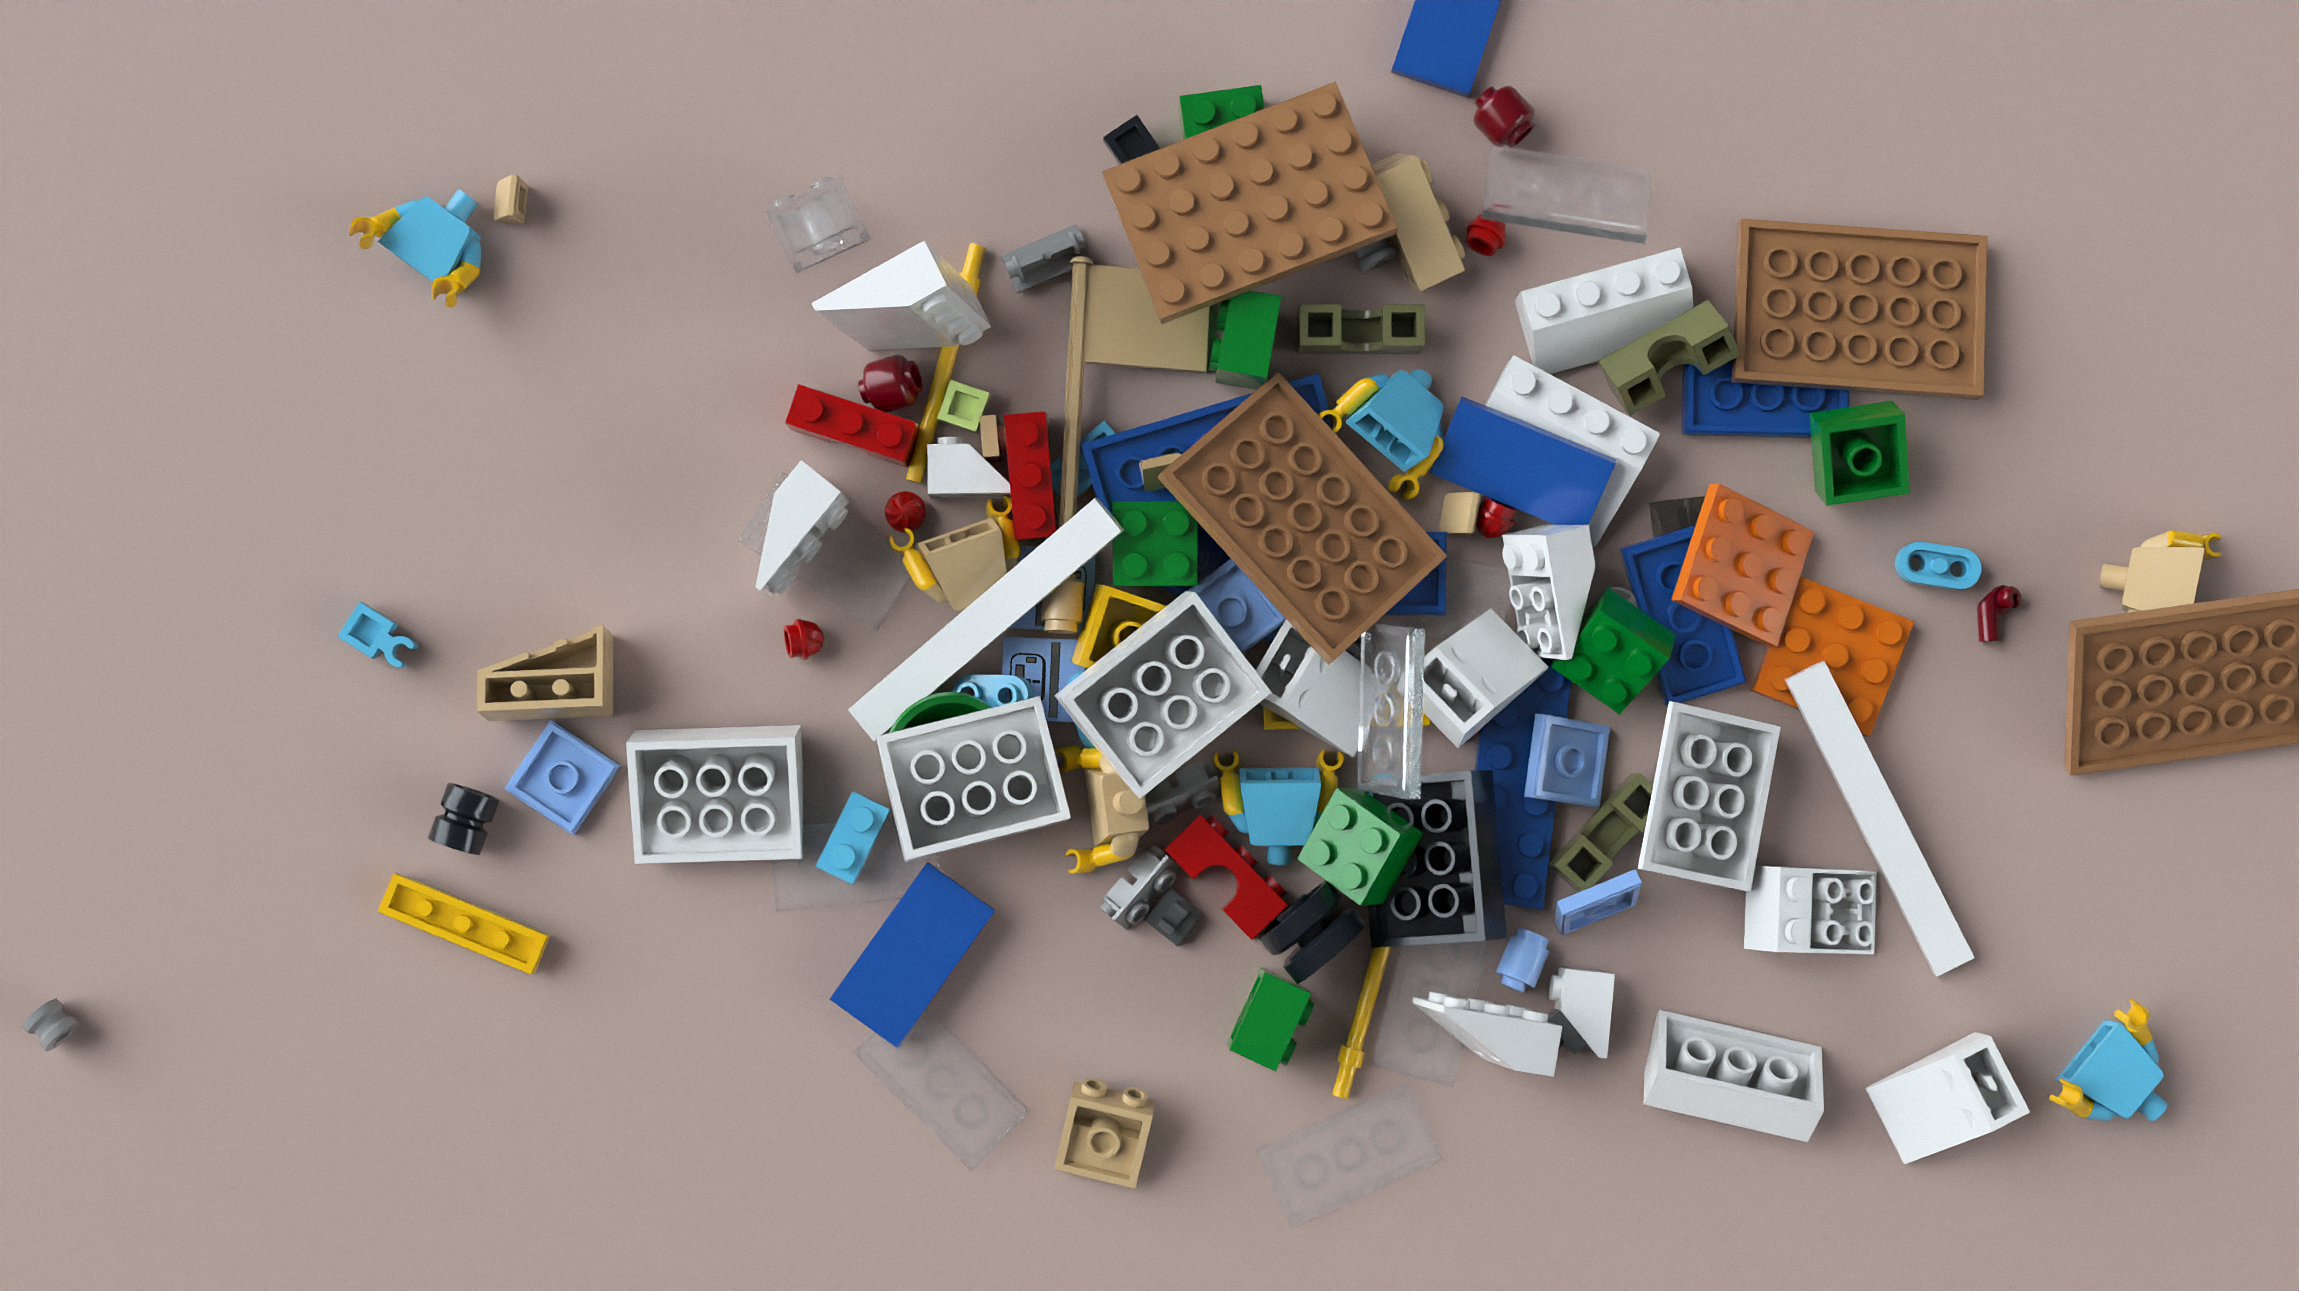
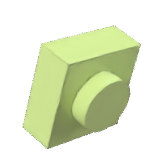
(963, 406)

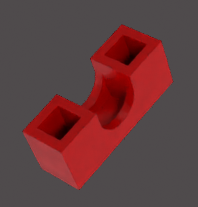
(852, 424)
(1030, 475)
(1255, 899)

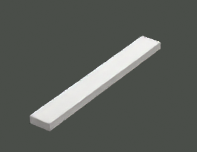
(987, 617)
(1879, 818)

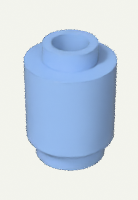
(1523, 960)

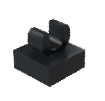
(1130, 141)

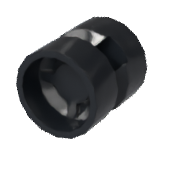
(464, 819)

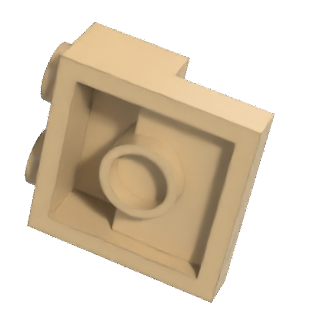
(1105, 1133)

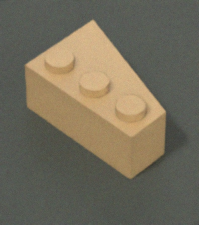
(1422, 238)
(551, 683)

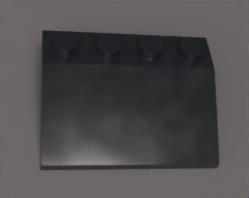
(1454, 875)

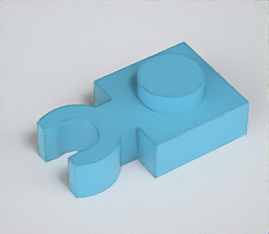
(373, 633)

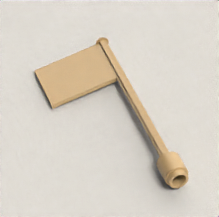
(1118, 327)

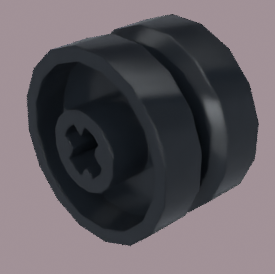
(1315, 935)

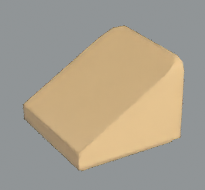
(510, 200)
(1151, 469)
(1460, 514)

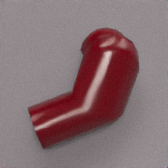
(1992, 608)

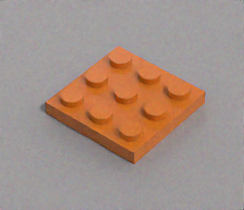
(1742, 565)
(1852, 638)

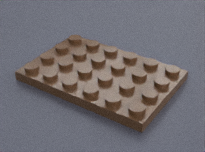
(1249, 202)
(1860, 309)
(1302, 517)
(2182, 682)

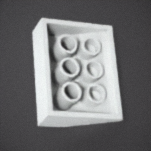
(907, 304)
(1572, 414)
(1163, 693)
(972, 778)
(716, 794)
(1709, 797)

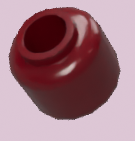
(1503, 116)
(890, 383)

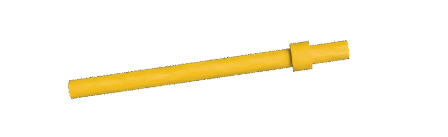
(941, 378)
(1351, 1055)

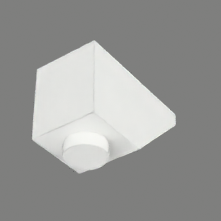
(961, 472)
(1586, 1002)

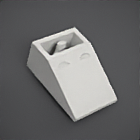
(798, 518)
(1549, 585)
(1476, 676)
(1310, 691)
(1811, 910)
(1498, 1033)
(1947, 1098)

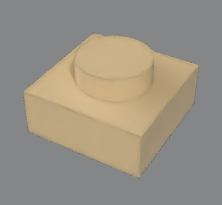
(992, 438)

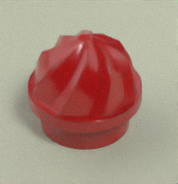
(1485, 236)
(905, 511)
(1494, 518)
(803, 639)

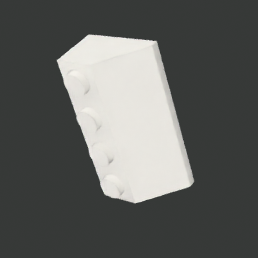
(1602, 310)
(1734, 1076)

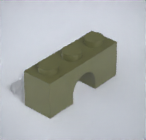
(1375, 331)
(1692, 338)
(1599, 840)

